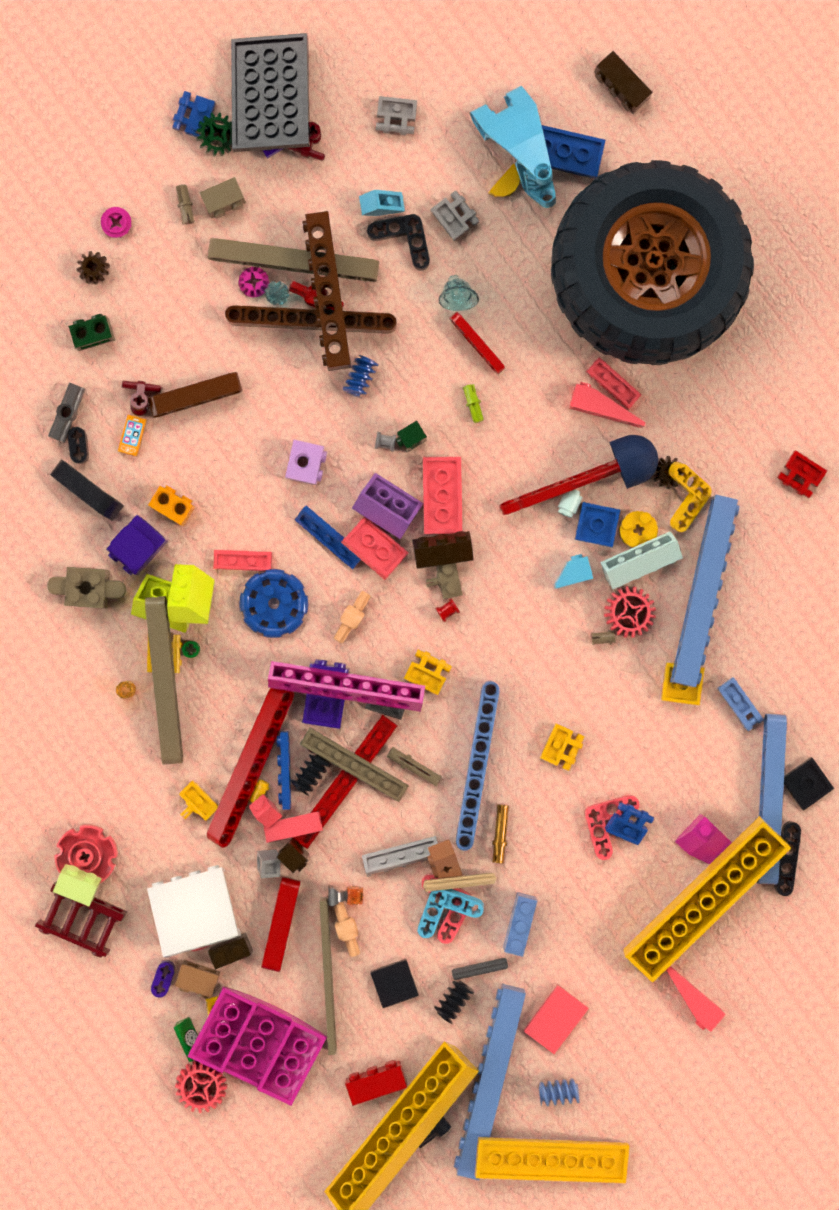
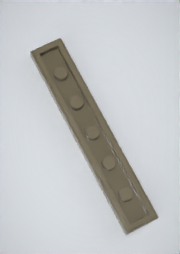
(354, 764)

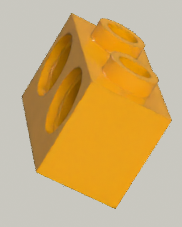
(169, 509)

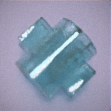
(277, 293)

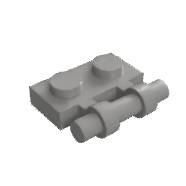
(396, 109)
(449, 217)

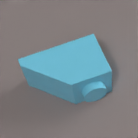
(381, 203)
(574, 572)

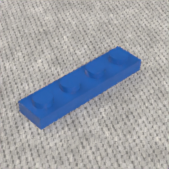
(326, 535)
(284, 778)

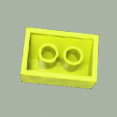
(153, 587)
(190, 595)

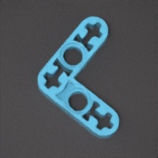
(445, 902)

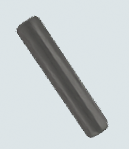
(480, 968)

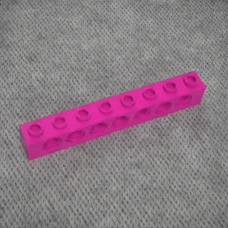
(346, 686)

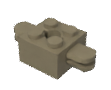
(86, 587)

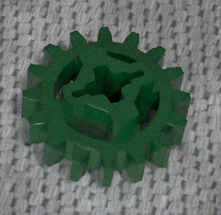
(212, 127)

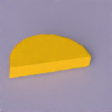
(506, 184)

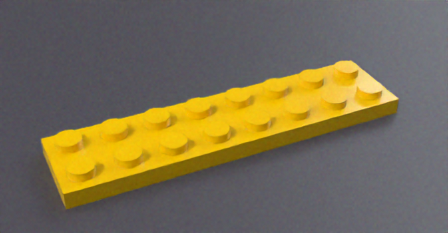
(551, 1160)

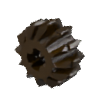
(85, 265)
(664, 477)

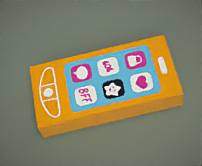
(132, 435)

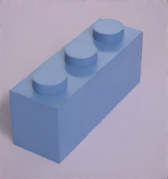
(520, 924)

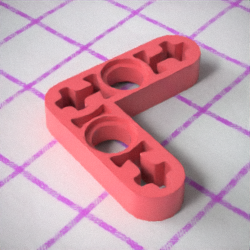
(602, 816)
(443, 927)

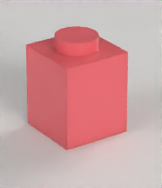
(265, 811)

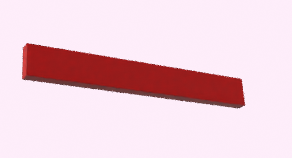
(345, 781)

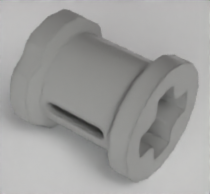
(385, 441)

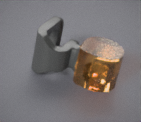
(353, 895)

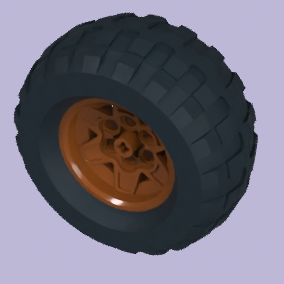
(688, 213)

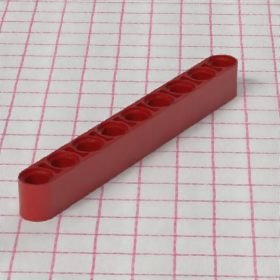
(249, 766)

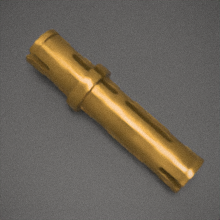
(500, 833)

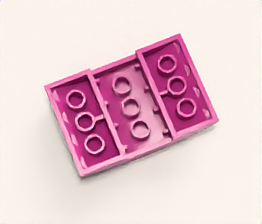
(258, 1044)

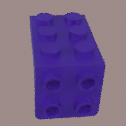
(321, 709)

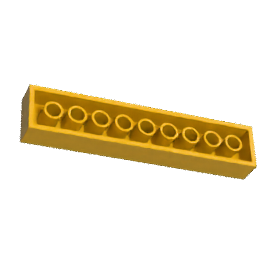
(706, 899)
(402, 1129)

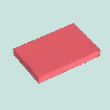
(375, 547)
(555, 1019)

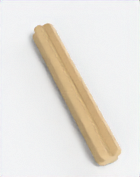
(459, 882)

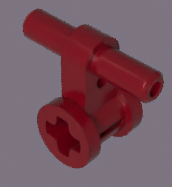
(314, 139)
(139, 396)

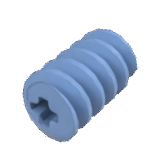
(558, 1092)

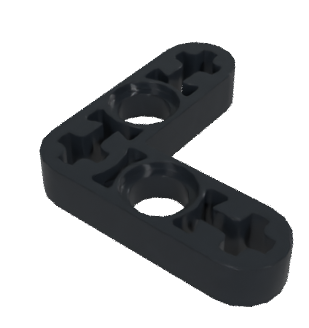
(403, 222)

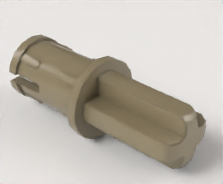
(184, 204)

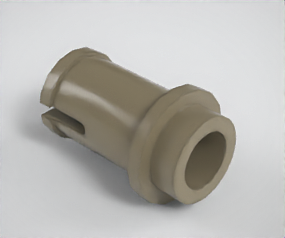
(603, 637)

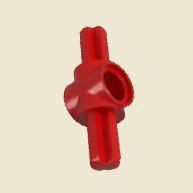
(307, 293)

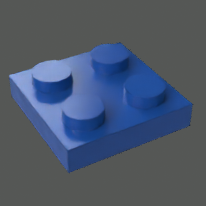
(597, 524)

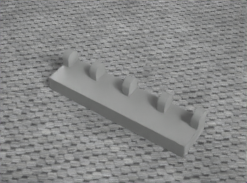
(398, 856)

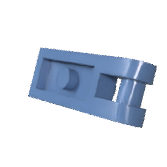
(740, 703)

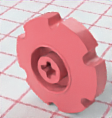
(88, 841)

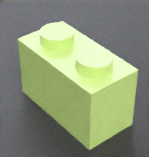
(77, 884)

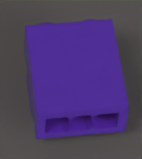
(136, 545)

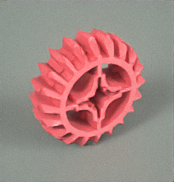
(626, 604)
(188, 1096)

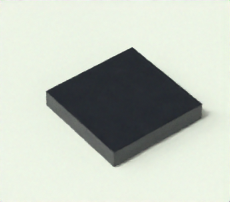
(807, 783)
(394, 983)

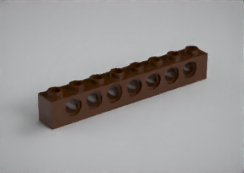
(321, 222)

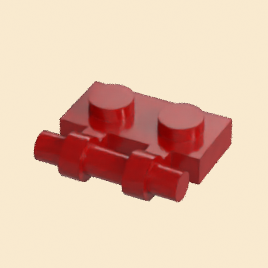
(805, 469)

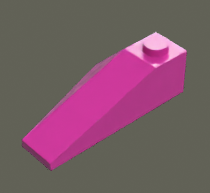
(703, 840)

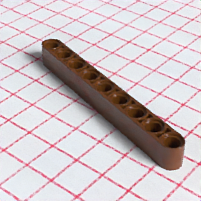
(302, 315)

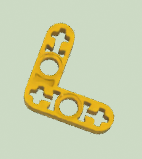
(695, 496)

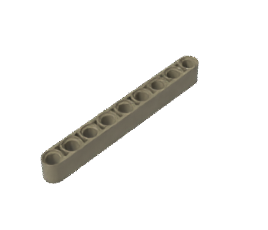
(288, 259)
(164, 680)

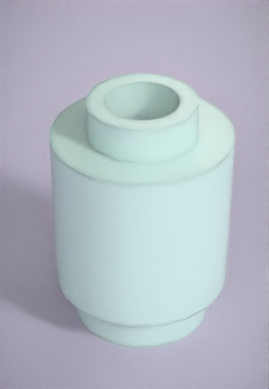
(569, 503)

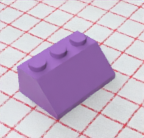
(387, 505)

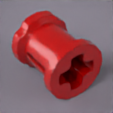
(447, 610)

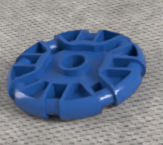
(262, 606)

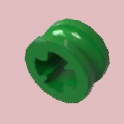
(195, 645)

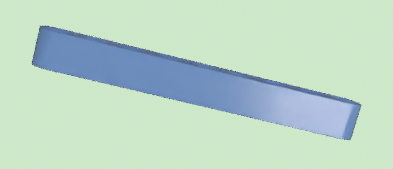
(479, 775)
(772, 780)

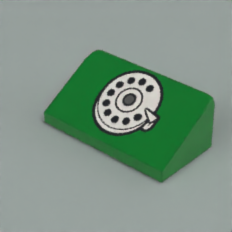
(186, 1034)

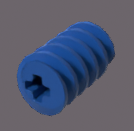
(359, 377)

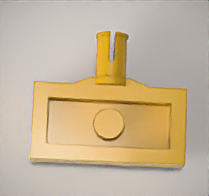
(197, 801)

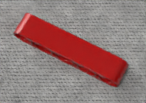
(281, 924)

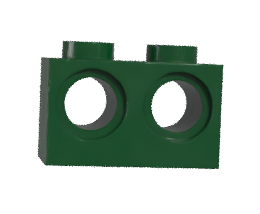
(92, 337)
(411, 436)

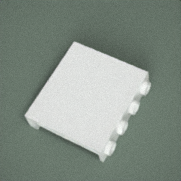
(193, 911)

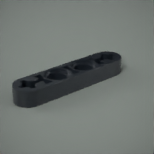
(789, 858)

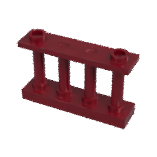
(96, 907)

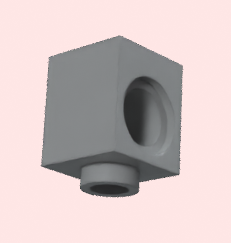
(268, 863)

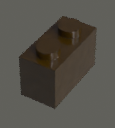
(293, 856)
(230, 951)

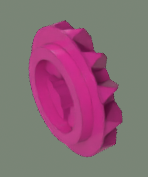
(116, 213)
(260, 287)

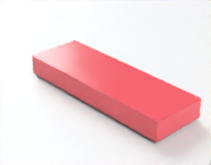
(613, 383)
(242, 560)
(293, 827)

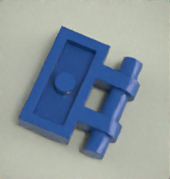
(199, 108)
(627, 829)

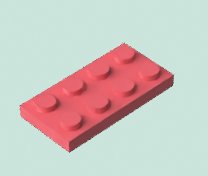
(442, 495)

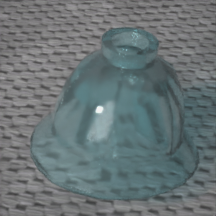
(458, 295)

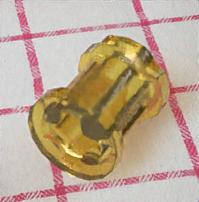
(122, 694)

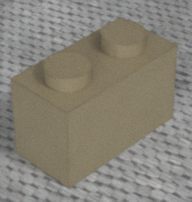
(223, 198)

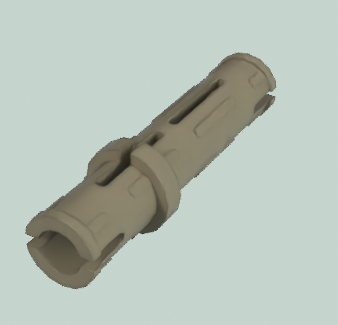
(394, 754)

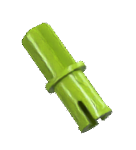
(473, 403)

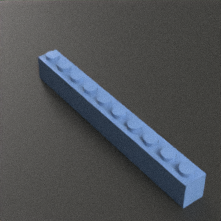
(704, 590)
(491, 1076)

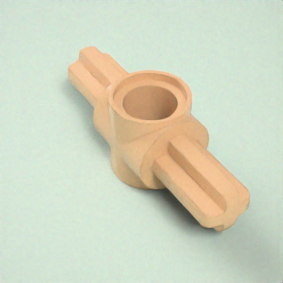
(352, 617)
(346, 929)

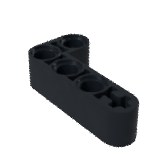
(86, 490)

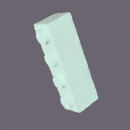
(641, 560)

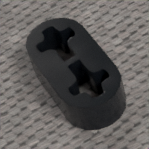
(73, 446)

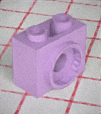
(315, 456)

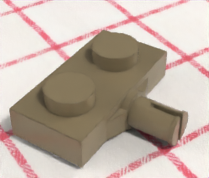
(447, 580)

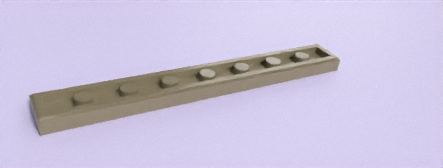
(328, 977)

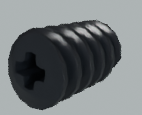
(309, 774)
(454, 1000)

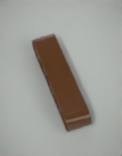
(194, 394)

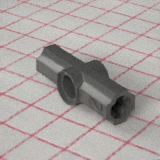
(72, 400)

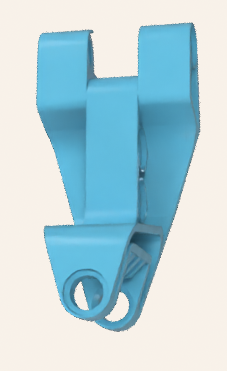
(520, 134)

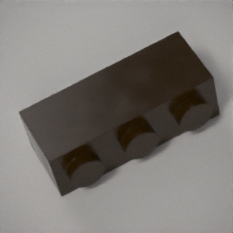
(622, 82)
(443, 549)

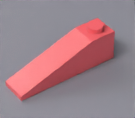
(595, 403)
(703, 1009)

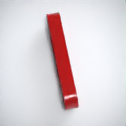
(477, 343)

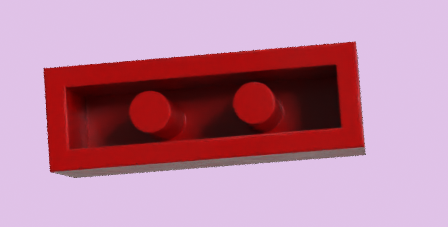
(376, 1082)

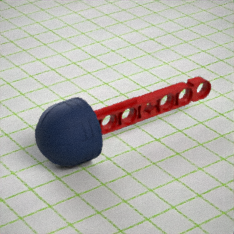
(634, 459)

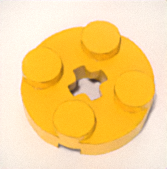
(629, 523)

